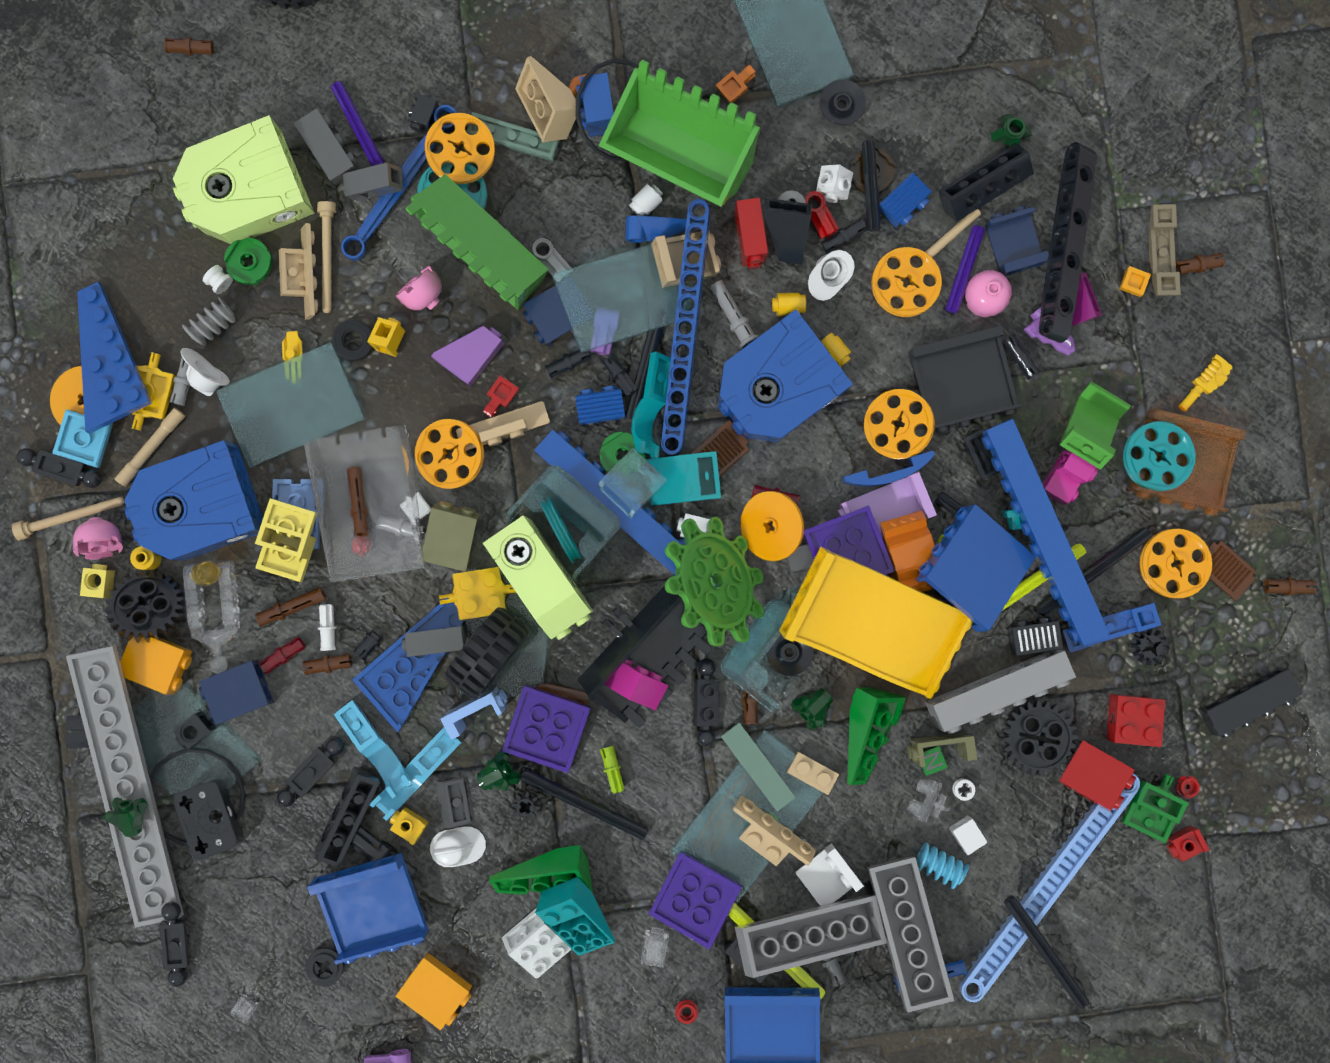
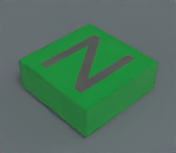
(933, 760)

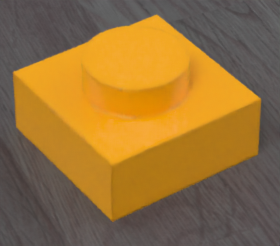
(1134, 281)

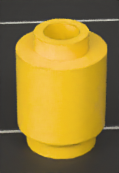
(788, 302)
(837, 349)
(145, 559)

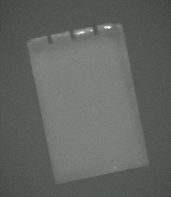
(389, 495)

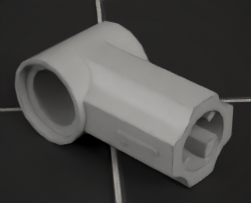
(552, 260)

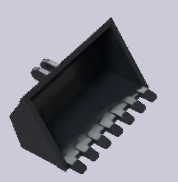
(650, 640)

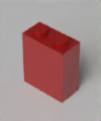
(751, 232)
(1098, 777)

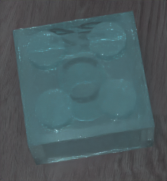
(632, 483)

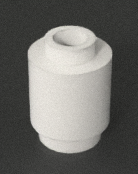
(646, 200)

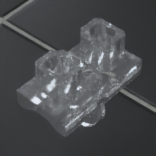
(931, 790)

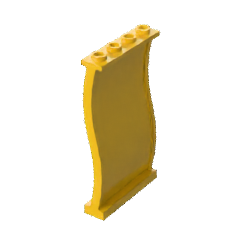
(875, 623)

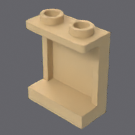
(669, 255)

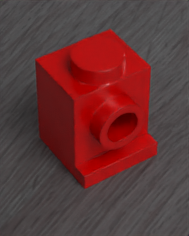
(1179, 839)

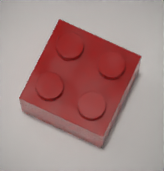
(1135, 720)

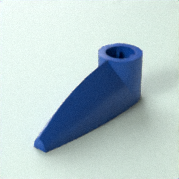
(646, 228)

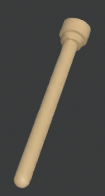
(327, 211)
(23, 530)

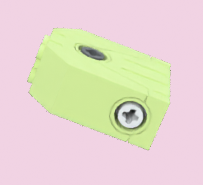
(241, 183)
(539, 578)

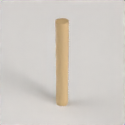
(952, 233)

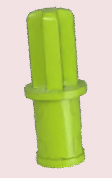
(612, 769)

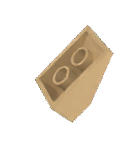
(546, 101)

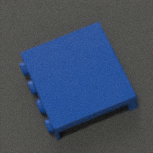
(976, 566)
(370, 908)
(772, 1025)

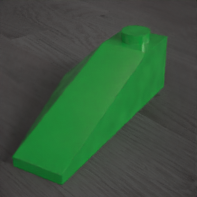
(869, 723)
(544, 872)

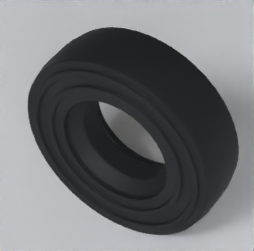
(339, 340)

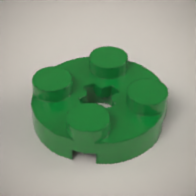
(253, 273)
(610, 448)

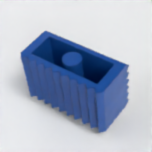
(904, 200)
(600, 405)

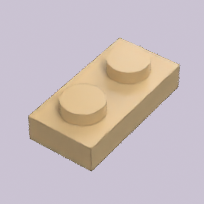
(812, 773)

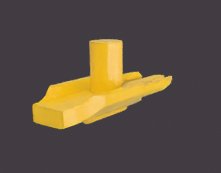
(291, 346)

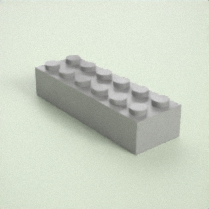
(1000, 690)
(910, 934)
(810, 935)

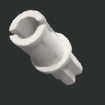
(327, 627)

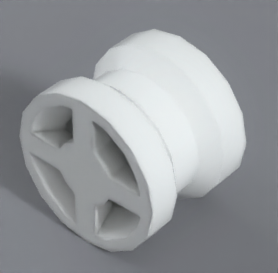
(217, 279)

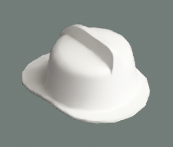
(830, 274)
(202, 374)
(457, 846)

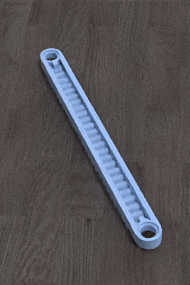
(1043, 894)

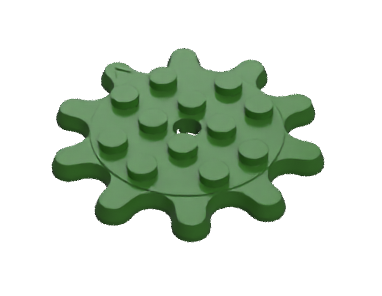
(732, 598)

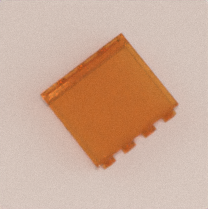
(1214, 458)

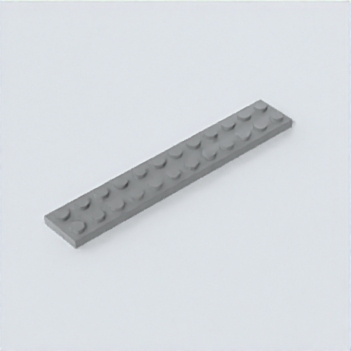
(123, 775)

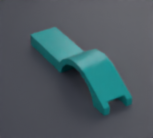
(650, 404)

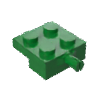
(1155, 809)

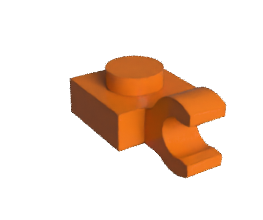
(733, 85)

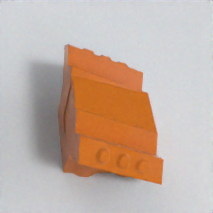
(908, 547)

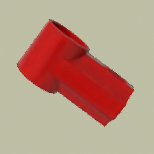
(821, 217)

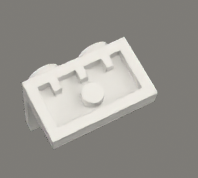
(828, 876)
(534, 945)

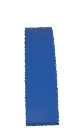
(862, 479)
(1121, 624)

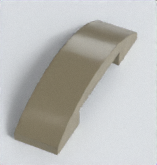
(1162, 250)

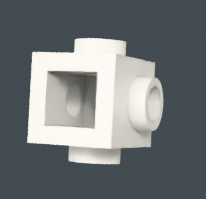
(834, 182)

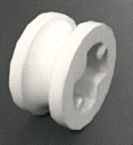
(968, 794)

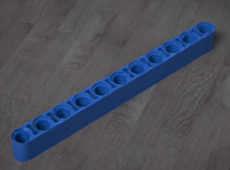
(695, 293)

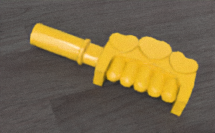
(1210, 380)

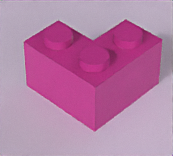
(1067, 476)
(638, 684)

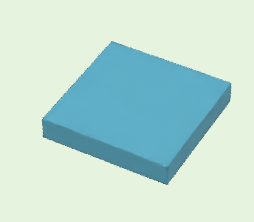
(79, 445)

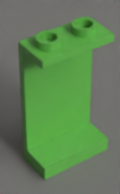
(1094, 425)

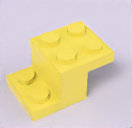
(286, 540)

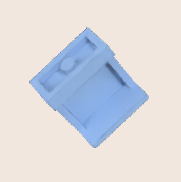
(453, 719)

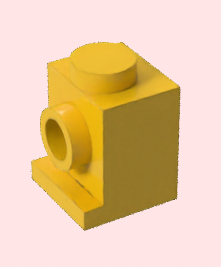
(386, 336)
(416, 823)

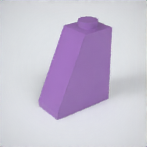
(470, 354)

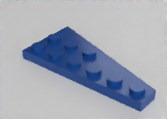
(108, 369)
(397, 681)

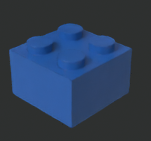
(596, 104)

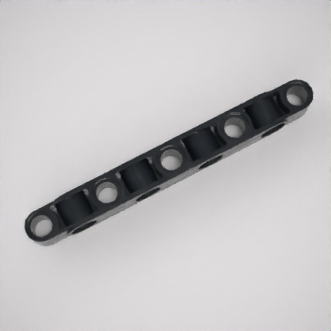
(1067, 242)

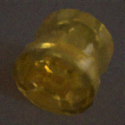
(210, 573)

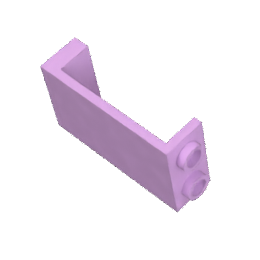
(893, 500)

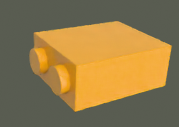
(156, 664)
(435, 991)

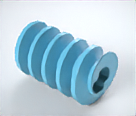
(941, 865)

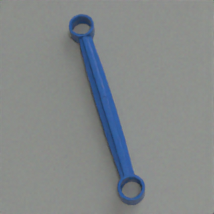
(387, 202)

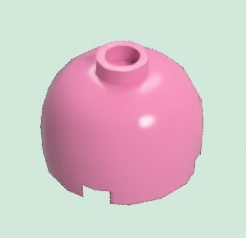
(421, 290)
(988, 293)
(97, 539)

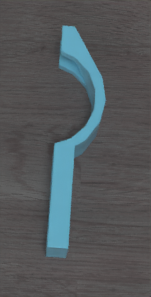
(373, 747)
(418, 771)

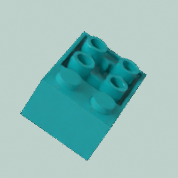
(688, 478)
(575, 916)

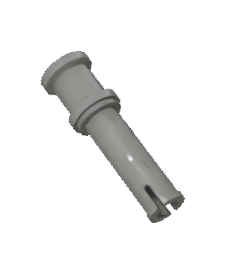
(738, 323)

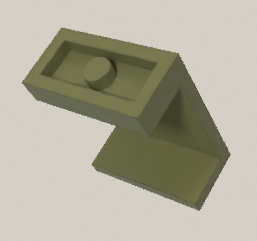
(450, 536)
(964, 740)

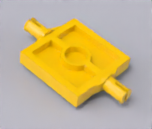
(159, 387)
(477, 593)

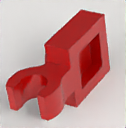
(502, 394)

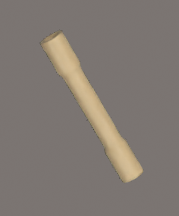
(167, 426)

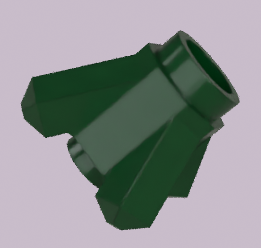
(1012, 131)
(813, 708)
(498, 773)
(127, 815)

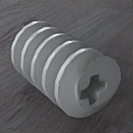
(210, 322)

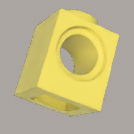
(88, 585)

